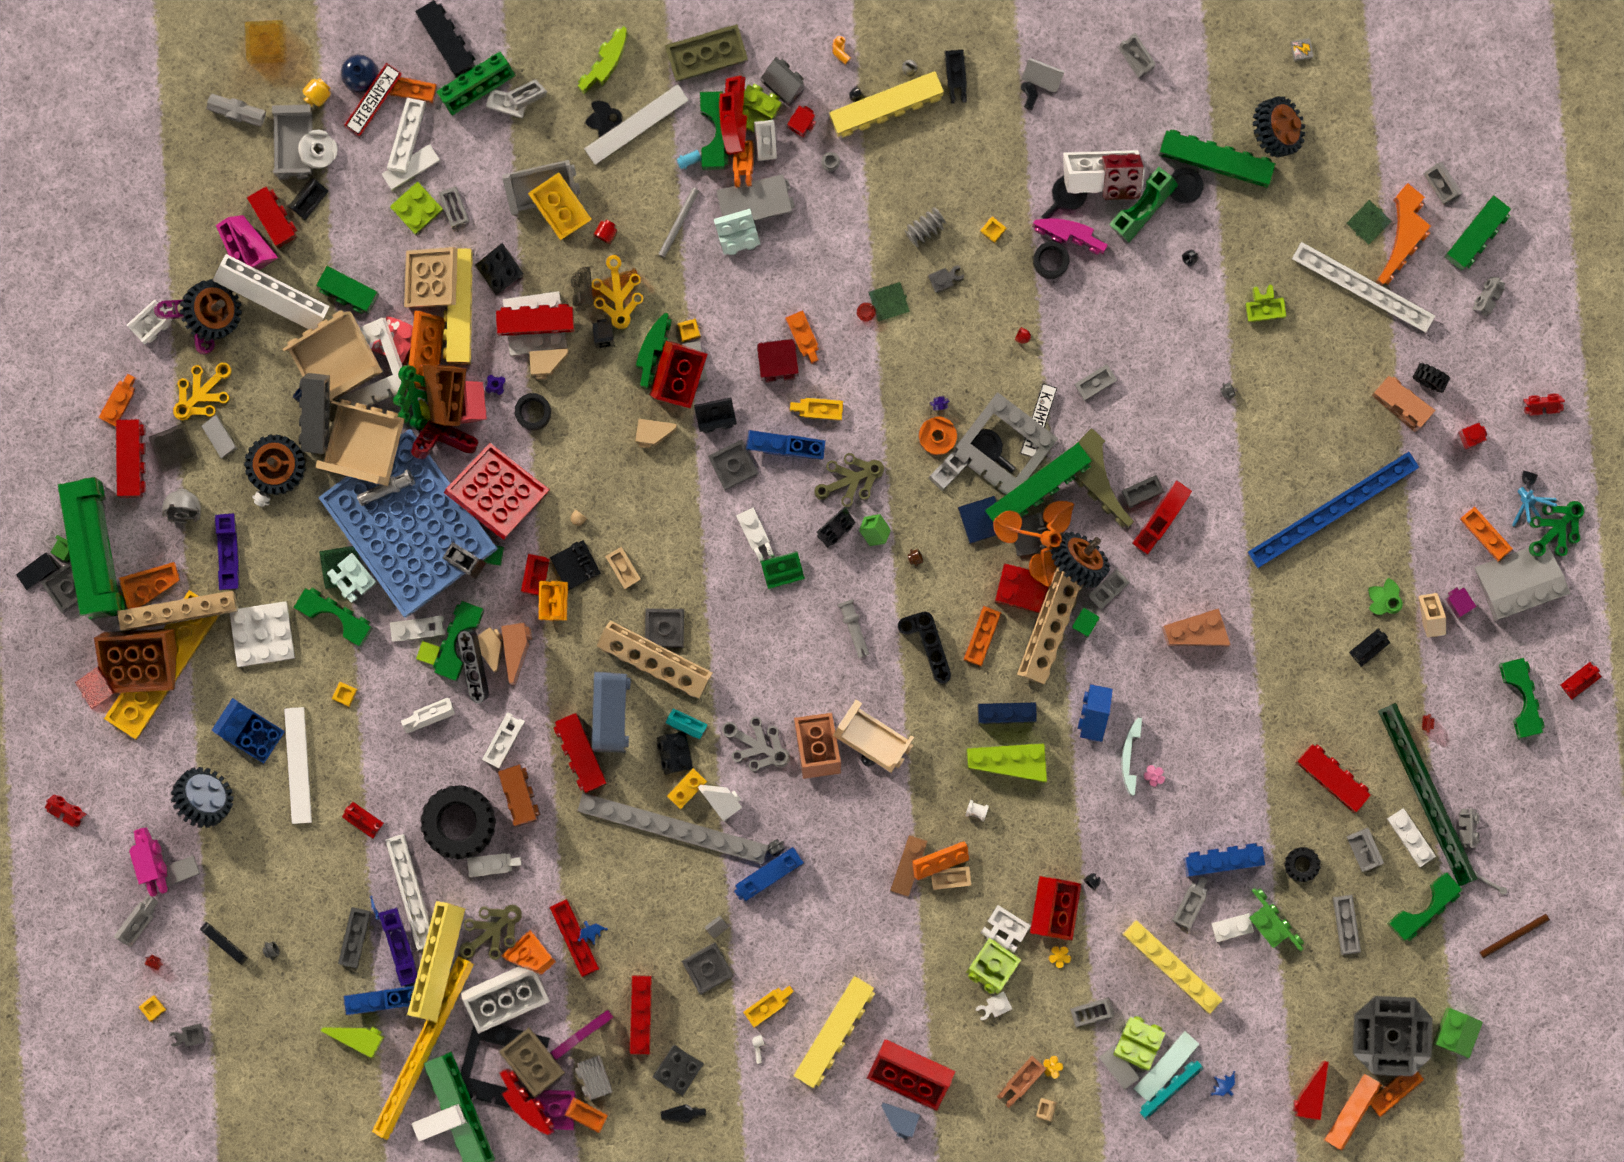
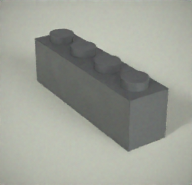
(315, 413)

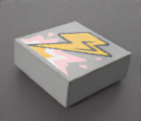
(1301, 49)

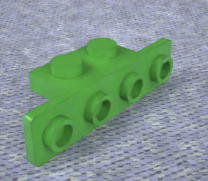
(1270, 923)

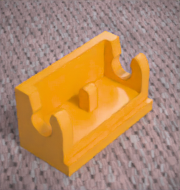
(553, 600)

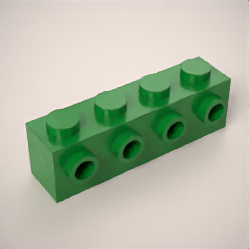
(475, 83)
(1477, 233)

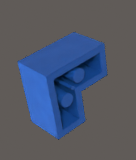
(1095, 712)

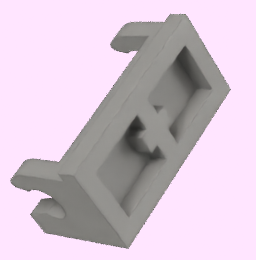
(1137, 55)
(1365, 849)

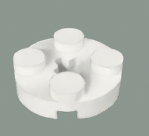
(310, 157)

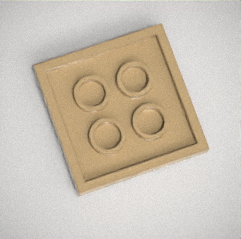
(430, 277)

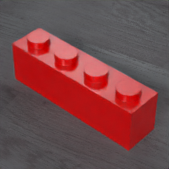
(535, 321)
(129, 458)
(580, 752)
(1333, 778)
(641, 1015)

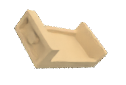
(873, 738)

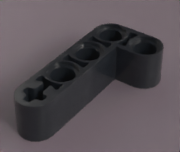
(929, 648)

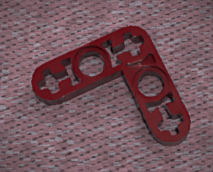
(434, 432)

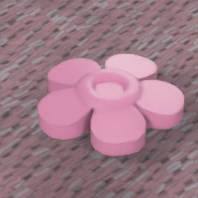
(1155, 775)

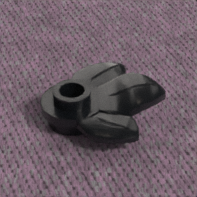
(601, 117)

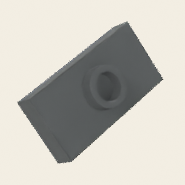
(1142, 491)

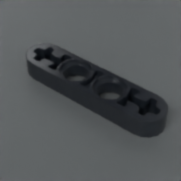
(476, 665)

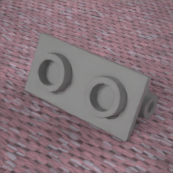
(1492, 288)
(1470, 821)

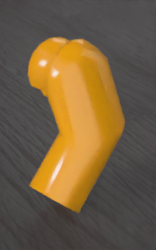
(838, 50)

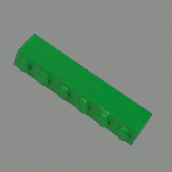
(1216, 158)
(1043, 483)
(451, 1091)

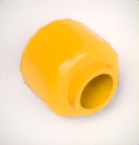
(316, 92)

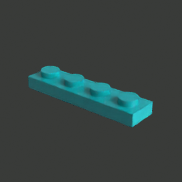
(1176, 1085)

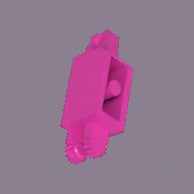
(148, 862)

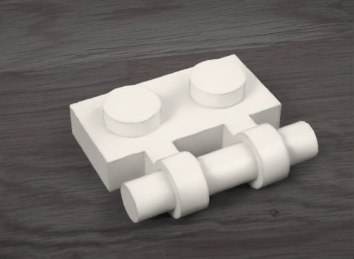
(1007, 923)

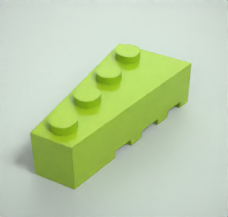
(1014, 761)

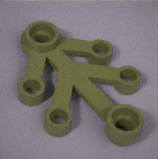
(852, 478)
(492, 929)

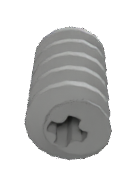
(925, 226)

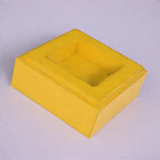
(993, 229)
(689, 330)
(344, 694)
(152, 1008)

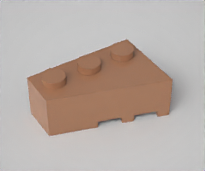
(1403, 403)
(1199, 630)

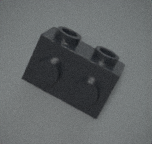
(715, 415)
(674, 753)

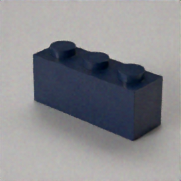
(1007, 713)

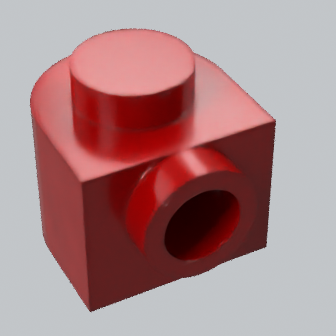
(606, 231)

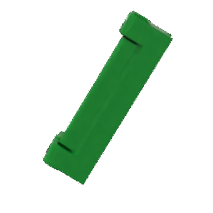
(90, 548)

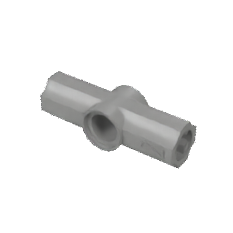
(236, 110)

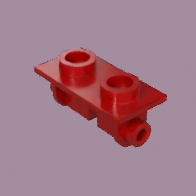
(1536, 404)
(1581, 680)
(72, 814)
(362, 819)

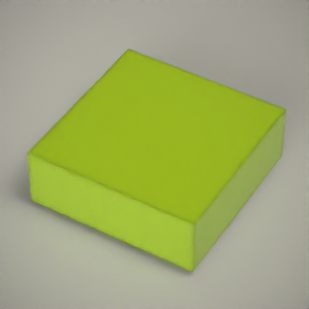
(428, 653)

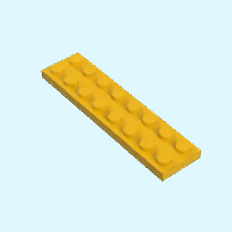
(135, 709)

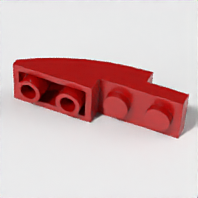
(732, 119)
(1162, 517)
(529, 1111)

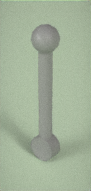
(1503, 890)

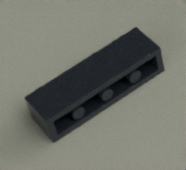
(445, 39)

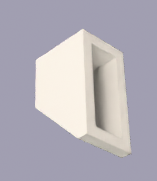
(721, 800)

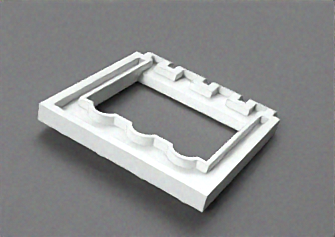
(381, 389)

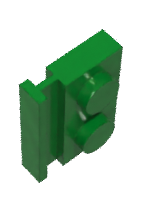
(782, 570)

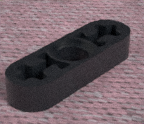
(222, 942)

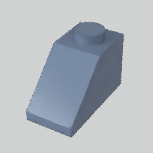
(901, 1120)

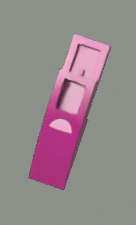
(1062, 229)

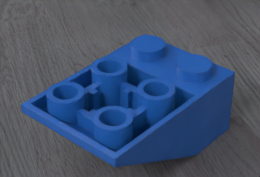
(248, 730)

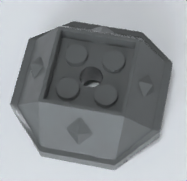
(1413, 1031)

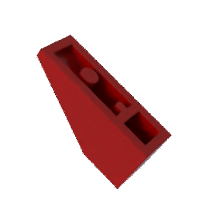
(1311, 1097)

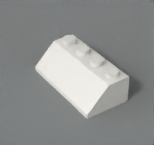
(1085, 170)
(504, 997)

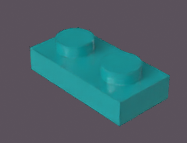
(686, 723)

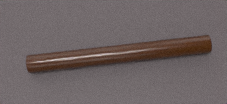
(1513, 936)

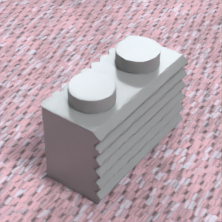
(594, 1078)

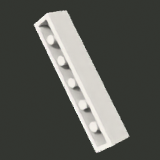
(270, 293)

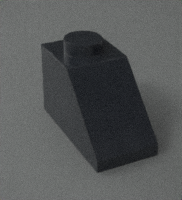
(603, 333)

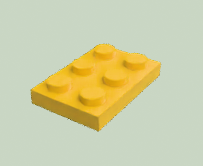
(559, 206)

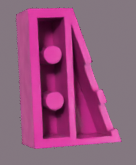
(244, 242)

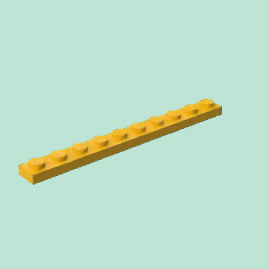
(421, 1051)

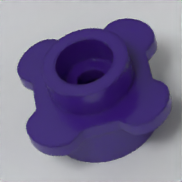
(490, 386)
(939, 403)

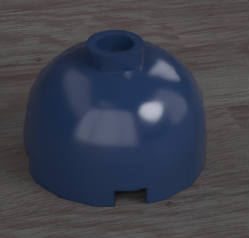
(358, 73)

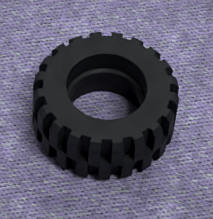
(484, 822)

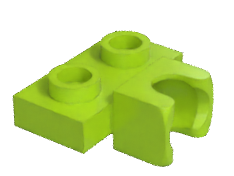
(1265, 306)

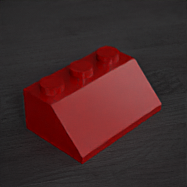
(678, 374)
(1055, 908)

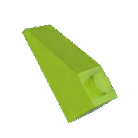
(361, 1039)

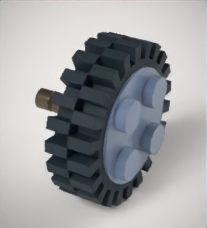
(202, 797)

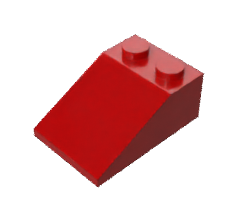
(1020, 589)

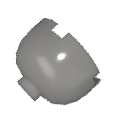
(177, 506)

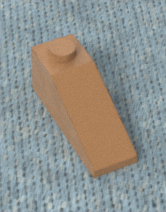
(905, 875)

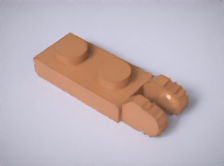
(1022, 1079)

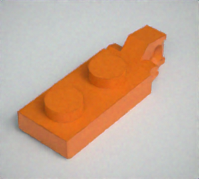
(803, 335)
(118, 400)

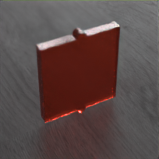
(95, 687)

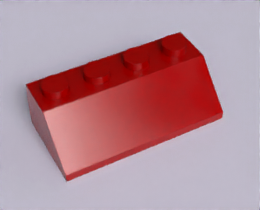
(911, 1074)

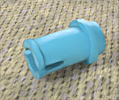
(688, 159)

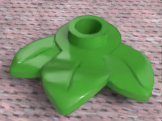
(1382, 596)

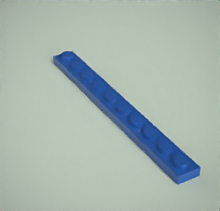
(1333, 509)

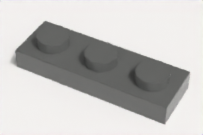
(354, 937)

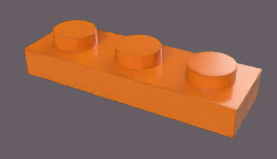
(940, 860)

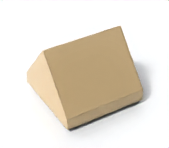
(1046, 1109)

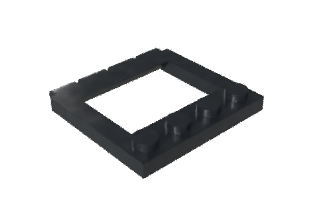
(497, 1035)

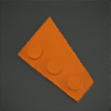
(147, 584)
(530, 954)

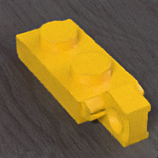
(818, 408)
(767, 1005)

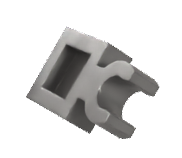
(943, 279)
(191, 1035)

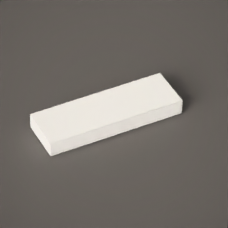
(418, 163)
(438, 1122)

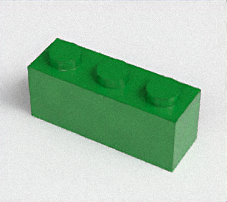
(347, 290)

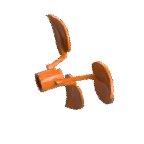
(1058, 517)

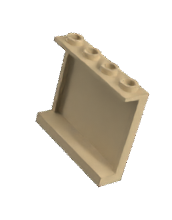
(338, 351)
(363, 442)

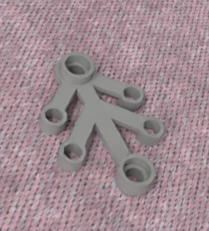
(759, 745)

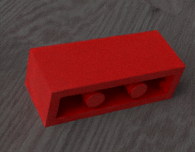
(272, 216)

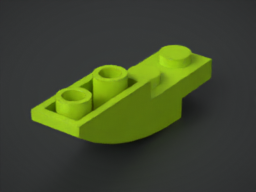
(610, 56)

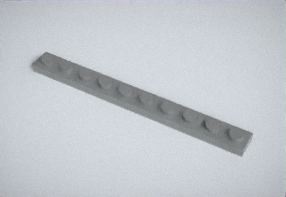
(672, 828)

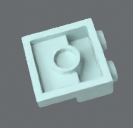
(737, 232)

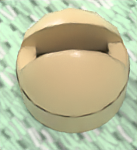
(577, 518)

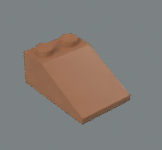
(516, 645)
(817, 745)

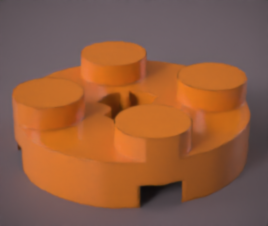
(928, 441)

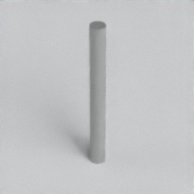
(678, 223)

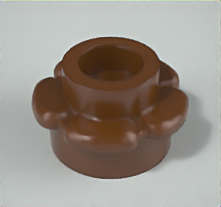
(915, 557)

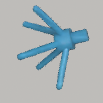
(1529, 501)

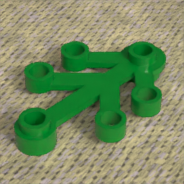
(408, 375)
(1558, 527)

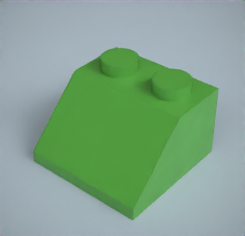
(1457, 1032)

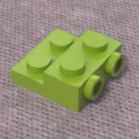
(759, 106)
(993, 966)
(1139, 1042)

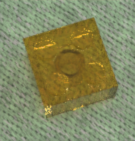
(265, 41)

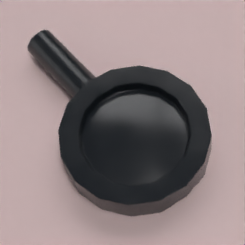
(1189, 185)
(1063, 199)
(991, 445)

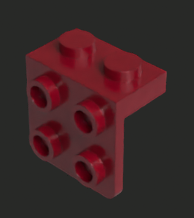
(1122, 176)
(777, 360)

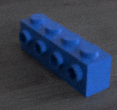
(1224, 861)

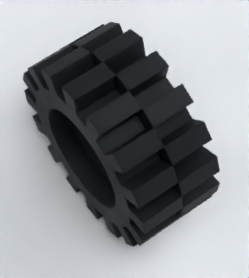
(1431, 377)
(1302, 876)

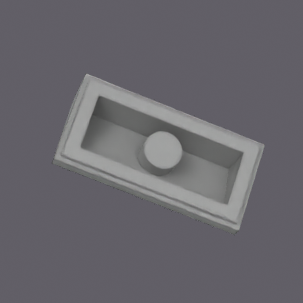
(1042, 75)
(1442, 183)
(219, 436)

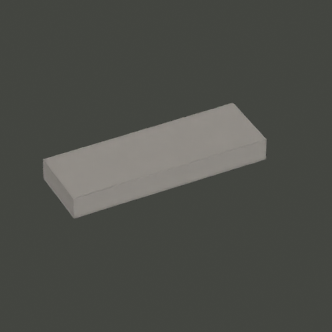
(1346, 924)

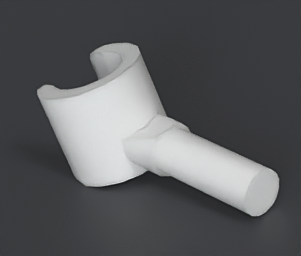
(757, 1042)

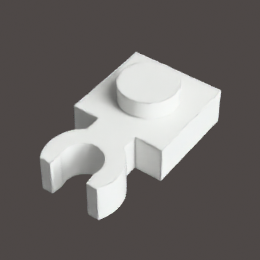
(997, 1005)

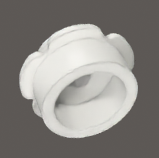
(261, 499)

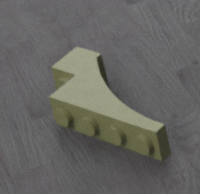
(1096, 480)

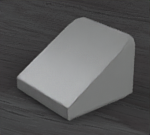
(716, 927)

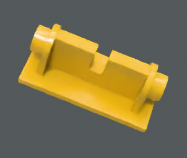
(686, 788)

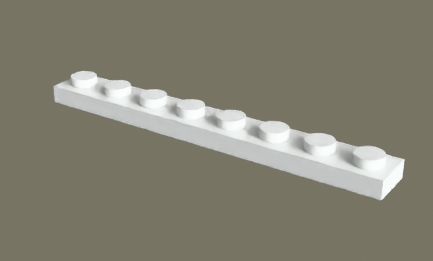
(1363, 287)

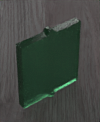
(1369, 222)
(889, 301)

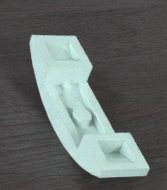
(1130, 780)
(1166, 1066)

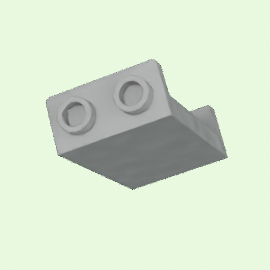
(290, 125)
(521, 182)
(764, 198)

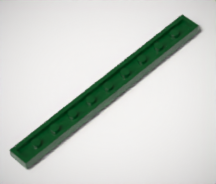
(1427, 794)

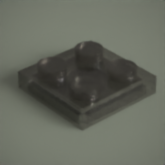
(582, 286)
(173, 447)

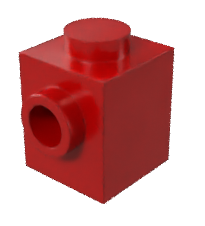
(802, 121)
(1473, 435)

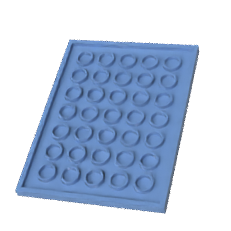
(408, 530)

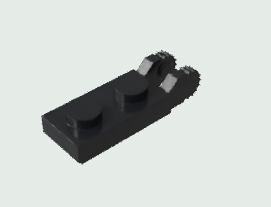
(956, 73)

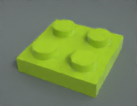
(416, 208)

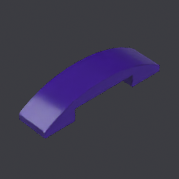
(227, 551)
(399, 946)

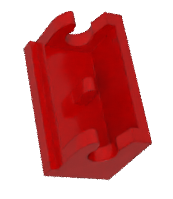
(535, 571)

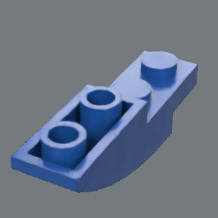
(785, 445)
(378, 1000)

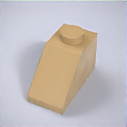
(545, 362)
(653, 432)
(1432, 615)
(491, 647)

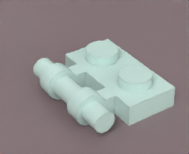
(356, 573)

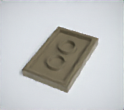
(532, 1062)

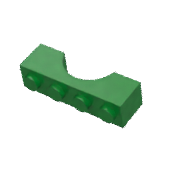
(713, 154)
(1157, 190)
(466, 617)
(353, 629)
(1516, 674)
(1443, 890)

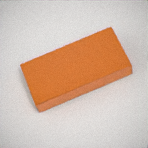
(586, 1115)

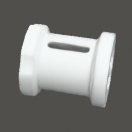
(977, 810)

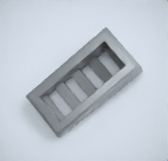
(1106, 1001)

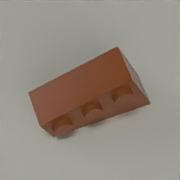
(445, 393)
(519, 795)

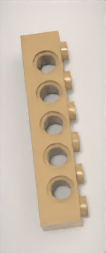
(177, 611)
(1042, 630)
(664, 658)

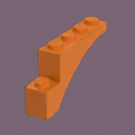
(1409, 231)

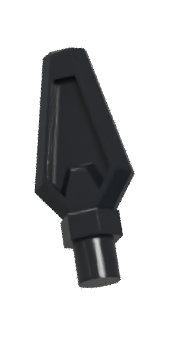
(682, 1113)

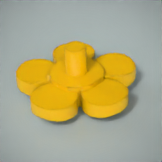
(1060, 956)
(1052, 1067)

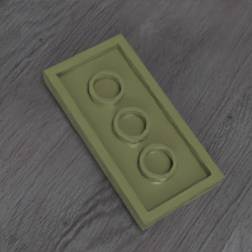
(706, 53)

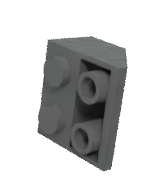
(783, 81)

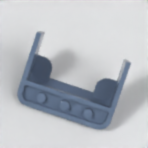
(609, 712)

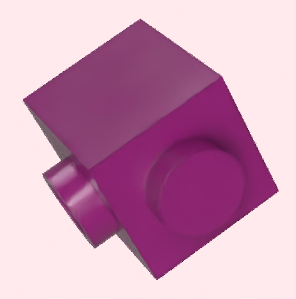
(1460, 601)

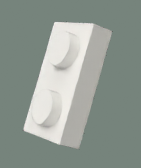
(147, 324)

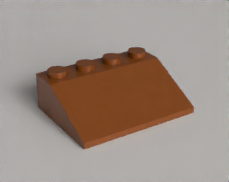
(138, 659)

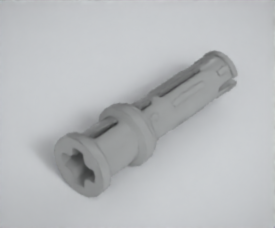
(395, 485)
(851, 620)

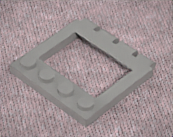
(1020, 422)

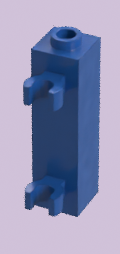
(768, 874)

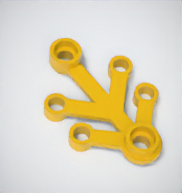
(617, 295)
(200, 393)

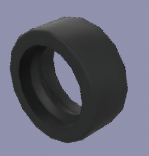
(1051, 274)
(532, 397)

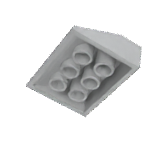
(1521, 582)

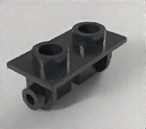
(1369, 647)

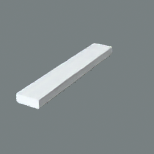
(636, 124)
(298, 765)
(409, 889)

